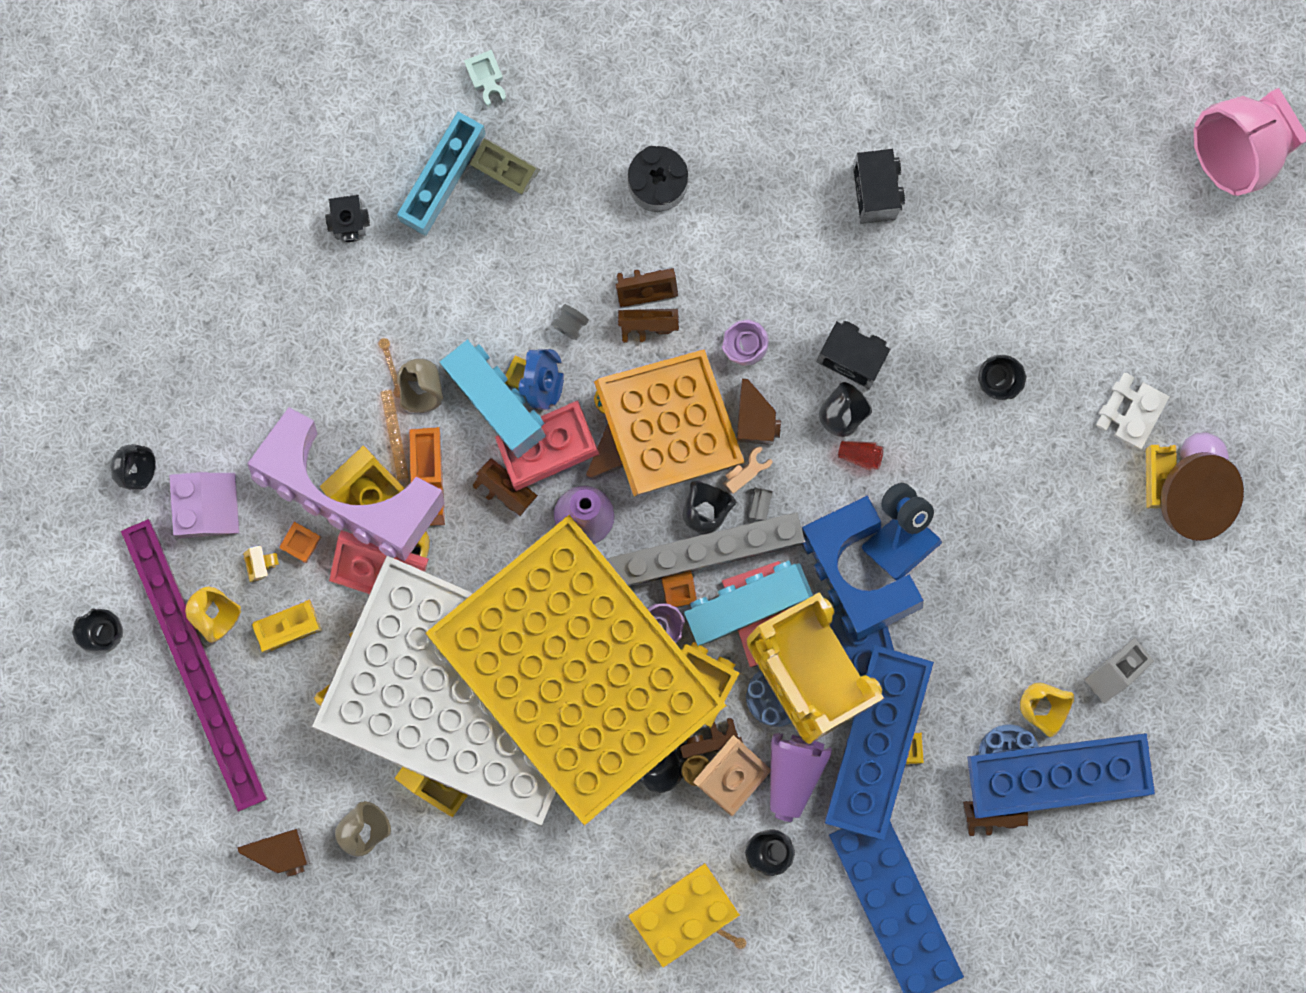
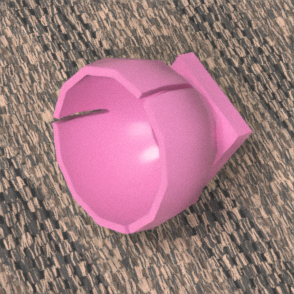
(1247, 141)

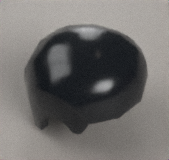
(997, 369)
(124, 460)
(86, 629)
(664, 775)
(780, 851)

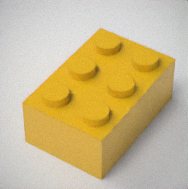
(683, 915)

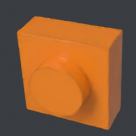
(300, 542)
(679, 589)

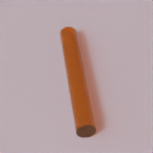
(394, 435)

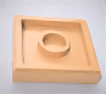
(732, 776)

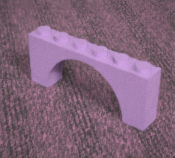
(390, 524)

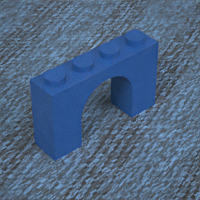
(862, 609)

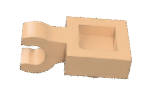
(739, 476)

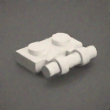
(1141, 415)

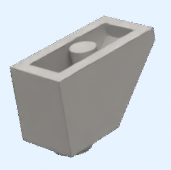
(1119, 670)

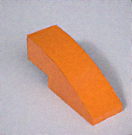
(427, 461)

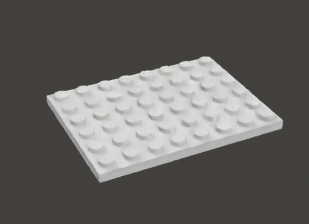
(413, 707)

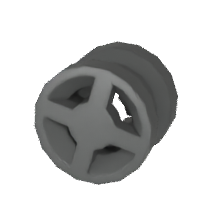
(570, 322)

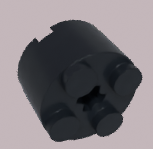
(650, 163)

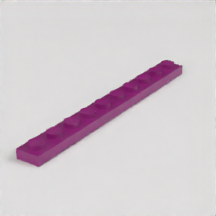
(194, 665)

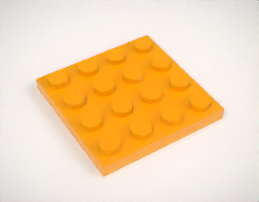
(668, 422)

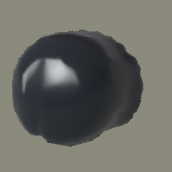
(837, 404)
(716, 497)

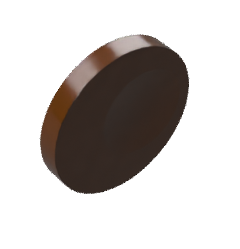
(1202, 496)

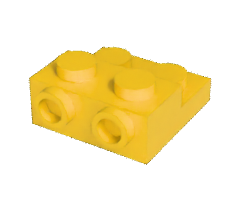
(716, 672)

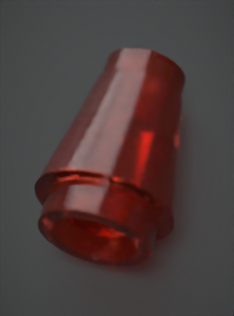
(861, 453)

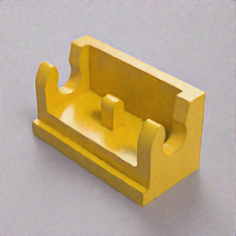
(1158, 466)
(286, 626)

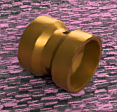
(693, 767)

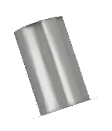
(760, 504)

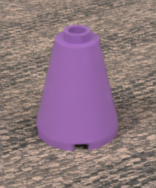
(596, 520)
(794, 774)

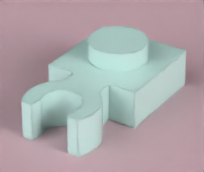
(484, 74)

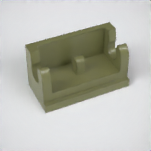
(504, 166)

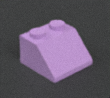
(204, 504)

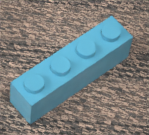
(441, 173)
(493, 399)
(749, 603)

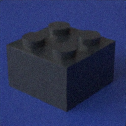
(877, 185)
(853, 354)

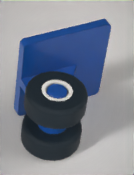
(906, 537)

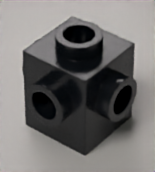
(342, 209)

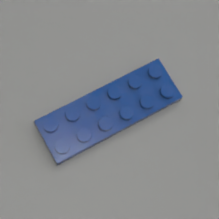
(879, 745)
(1060, 775)
(897, 910)

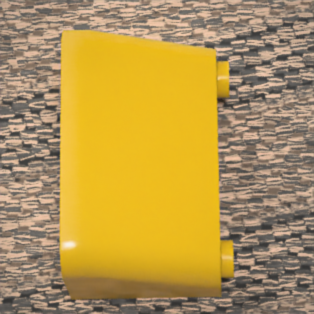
(811, 669)

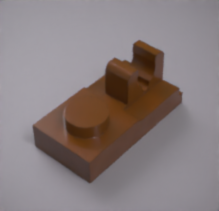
(646, 287)
(658, 320)
(499, 483)
(697, 745)
(1008, 821)

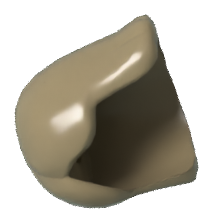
(429, 380)
(352, 824)

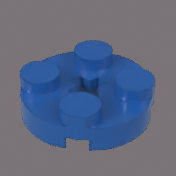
(541, 379)

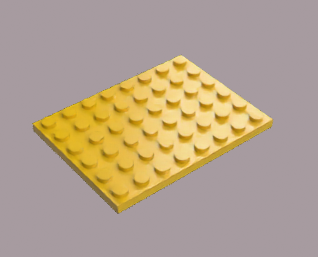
(576, 669)

